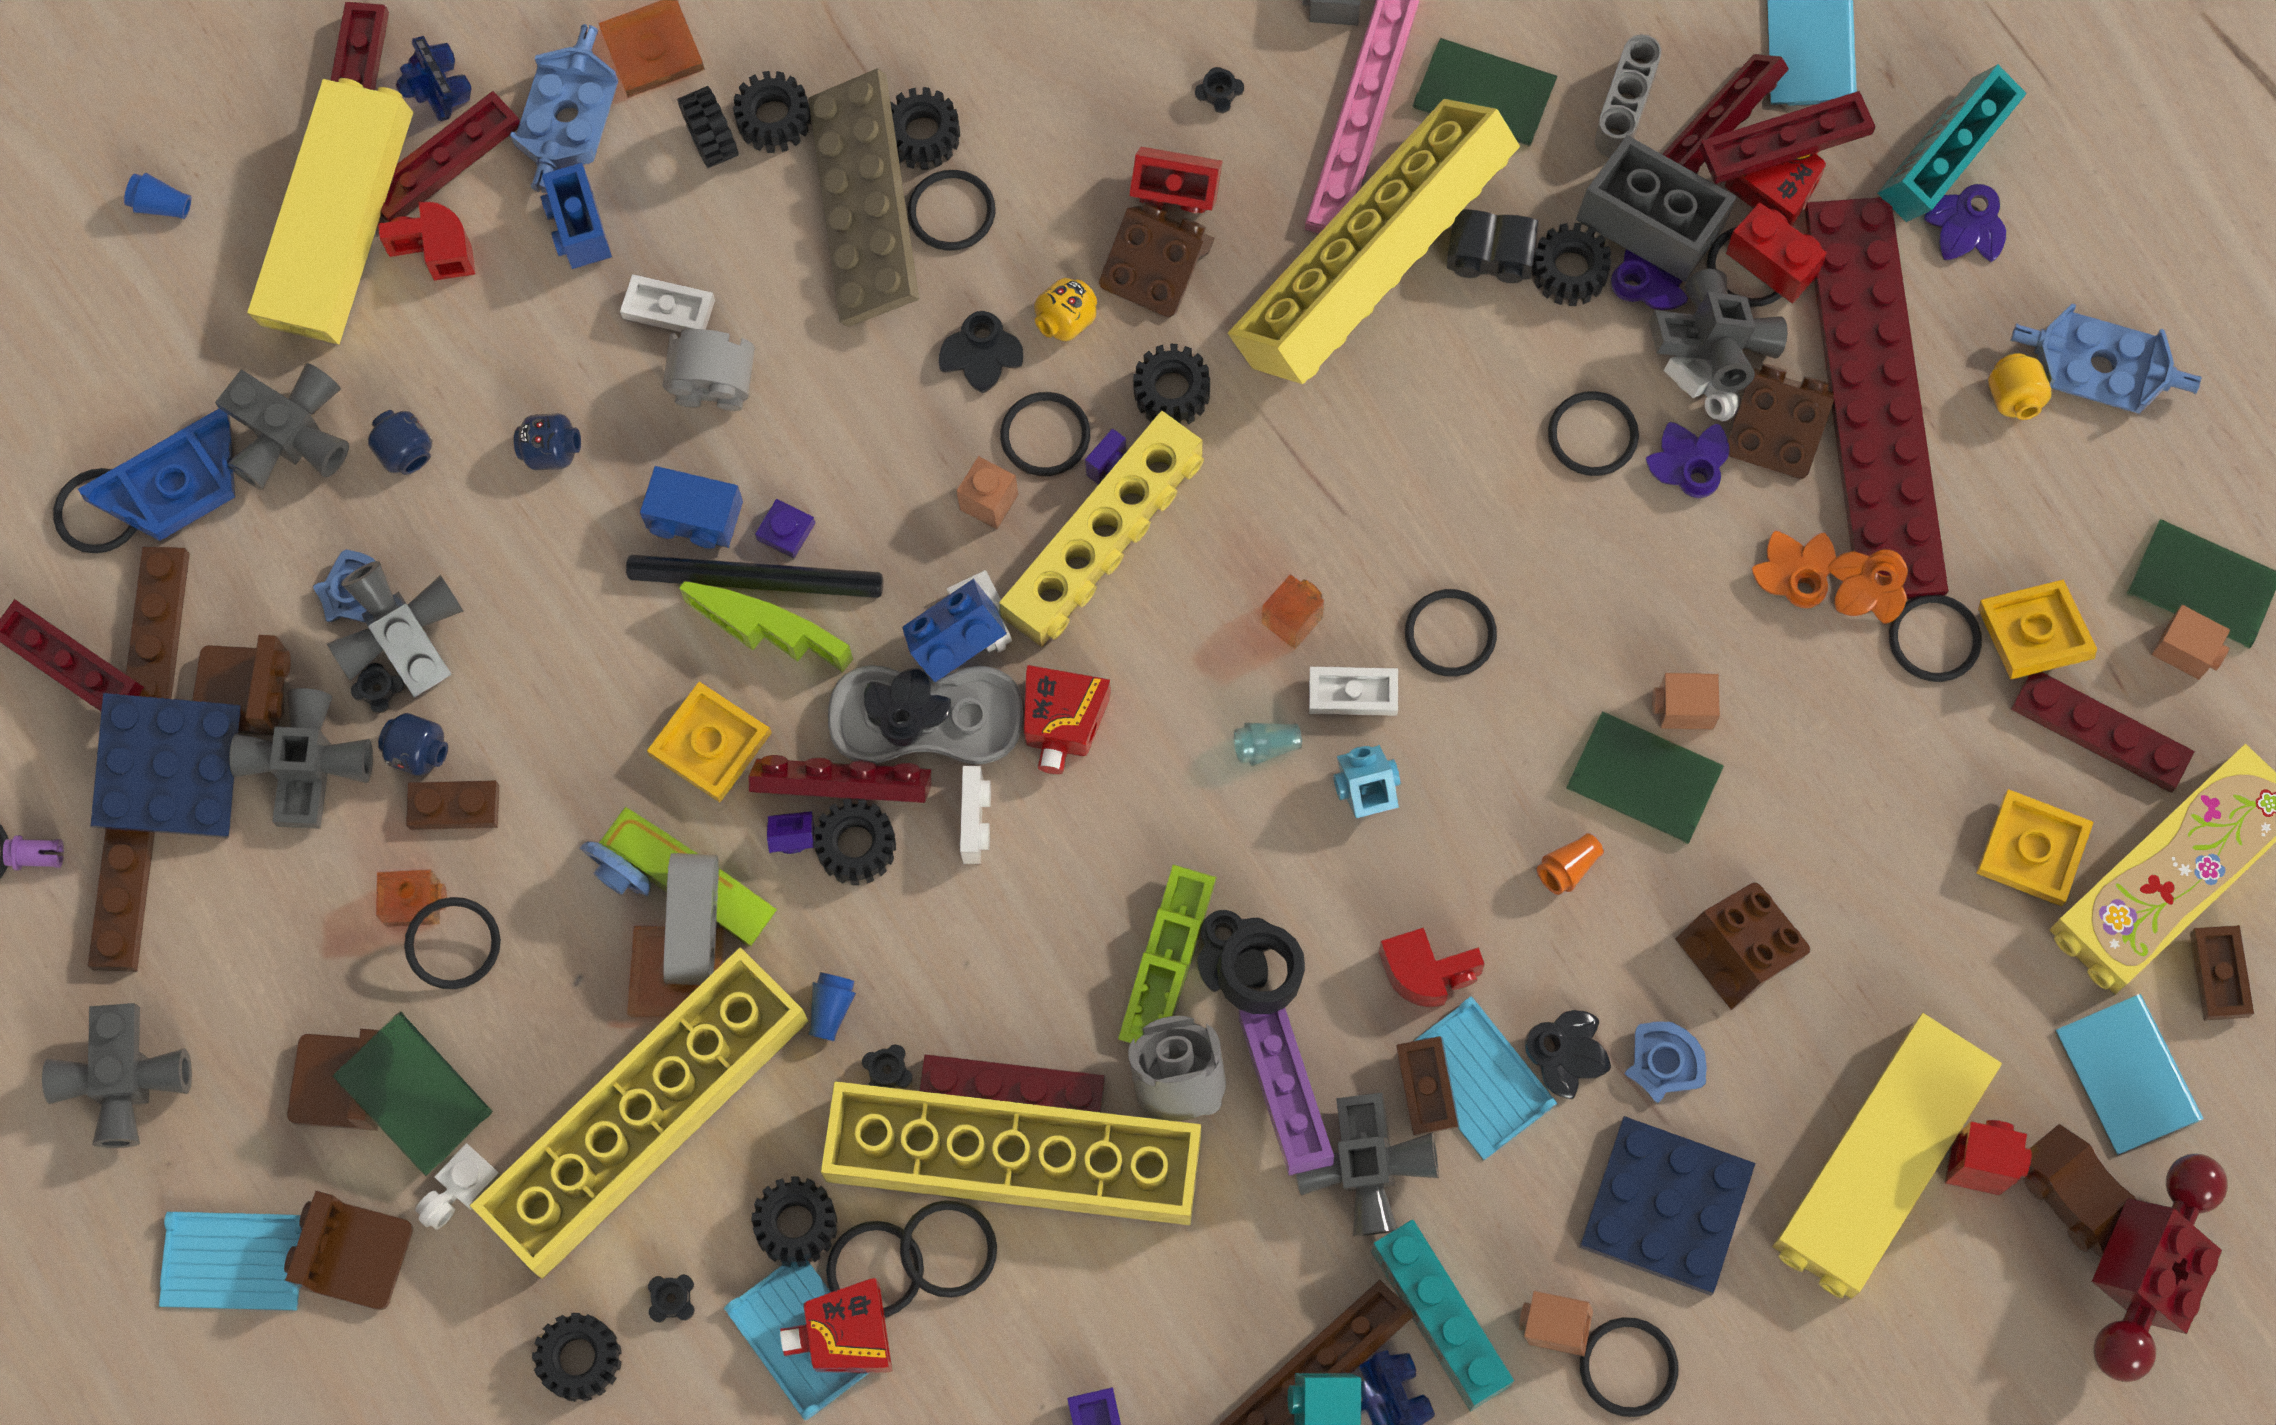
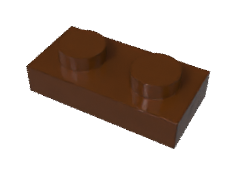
(452, 805)
(2221, 973)
(1428, 1086)

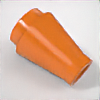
(1567, 865)

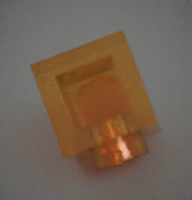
(1293, 610)
(405, 894)

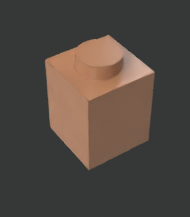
(987, 492)
(2192, 643)
(1687, 701)
(1556, 1323)

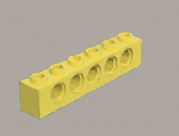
(1161, 441)

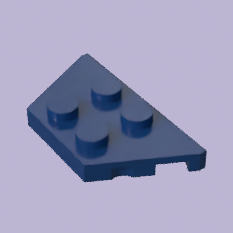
(170, 480)

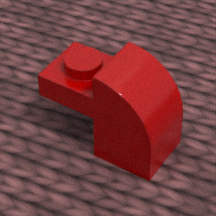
(435, 233)
(1419, 976)

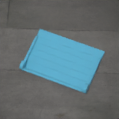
(1816, 45)
(2129, 1074)
(1489, 1080)
(228, 1261)
(779, 1304)

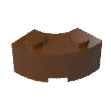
(2076, 1188)

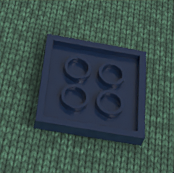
(164, 766)
(1667, 1205)

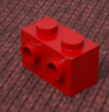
(1175, 179)
(1776, 252)
(1988, 1157)

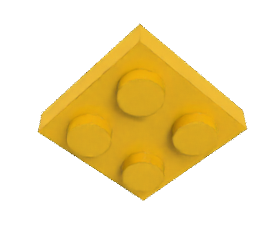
(2037, 629)
(709, 741)
(2035, 847)

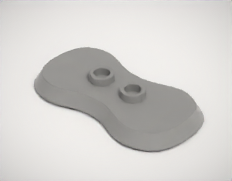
(978, 730)

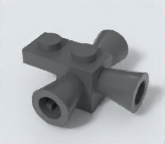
(1718, 331)
(282, 425)
(396, 628)
(301, 760)
(116, 1074)
(1369, 1162)

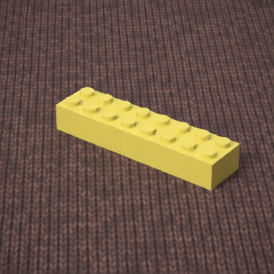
(1374, 240)
(640, 1113)
(1011, 1153)

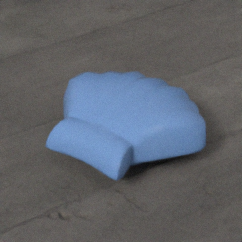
(334, 597)
(615, 870)
(1667, 1059)

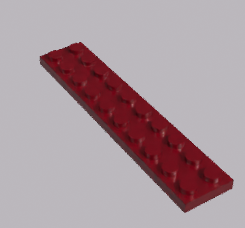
(1876, 389)

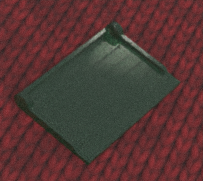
(1487, 81)
(2205, 578)
(1645, 777)
(412, 1093)

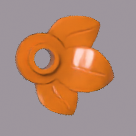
(1793, 564)
(1867, 589)

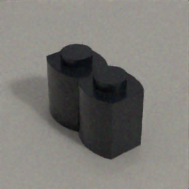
(1492, 245)

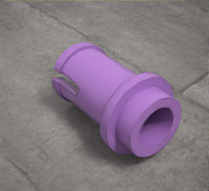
(32, 853)

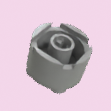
(708, 369)
(1177, 1069)

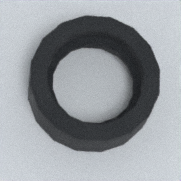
(1270, 937)

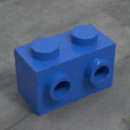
(576, 216)
(691, 508)
(954, 630)

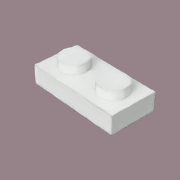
(666, 304)
(1353, 691)
(974, 833)

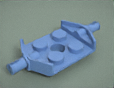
(562, 81)
(2138, 359)

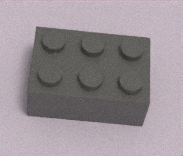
(1655, 208)

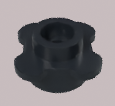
(1219, 78)
(372, 676)
(891, 1057)
(661, 1289)

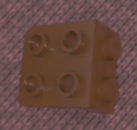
(1154, 258)
(1780, 421)
(246, 679)
(1742, 943)
(315, 1094)
(348, 1252)

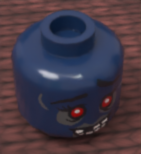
(547, 441)
(400, 442)
(413, 744)

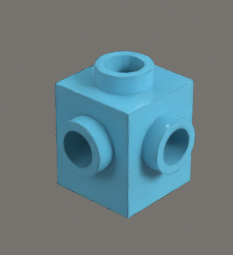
(1367, 781)

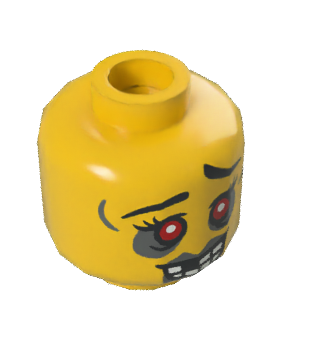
(1065, 309)

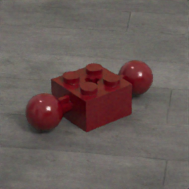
(2158, 1266)

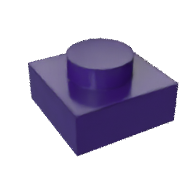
(1105, 456)
(785, 528)
(790, 832)
(1094, 1408)

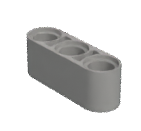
(1632, 79)
(690, 918)

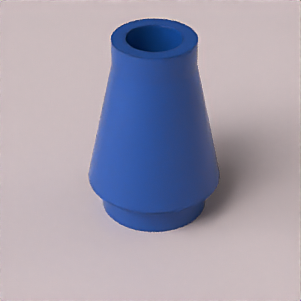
(155, 197)
(829, 1004)

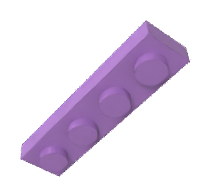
(1286, 1091)

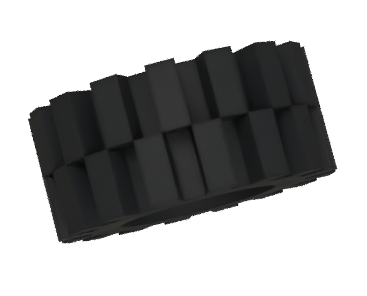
(766, 91)
(925, 107)
(708, 126)
(1571, 242)
(1172, 362)
(854, 867)
(799, 1248)
(557, 1337)

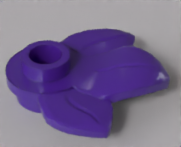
(1967, 228)
(1654, 287)
(1686, 455)

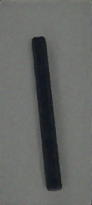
(755, 576)

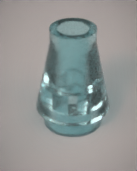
(1265, 741)

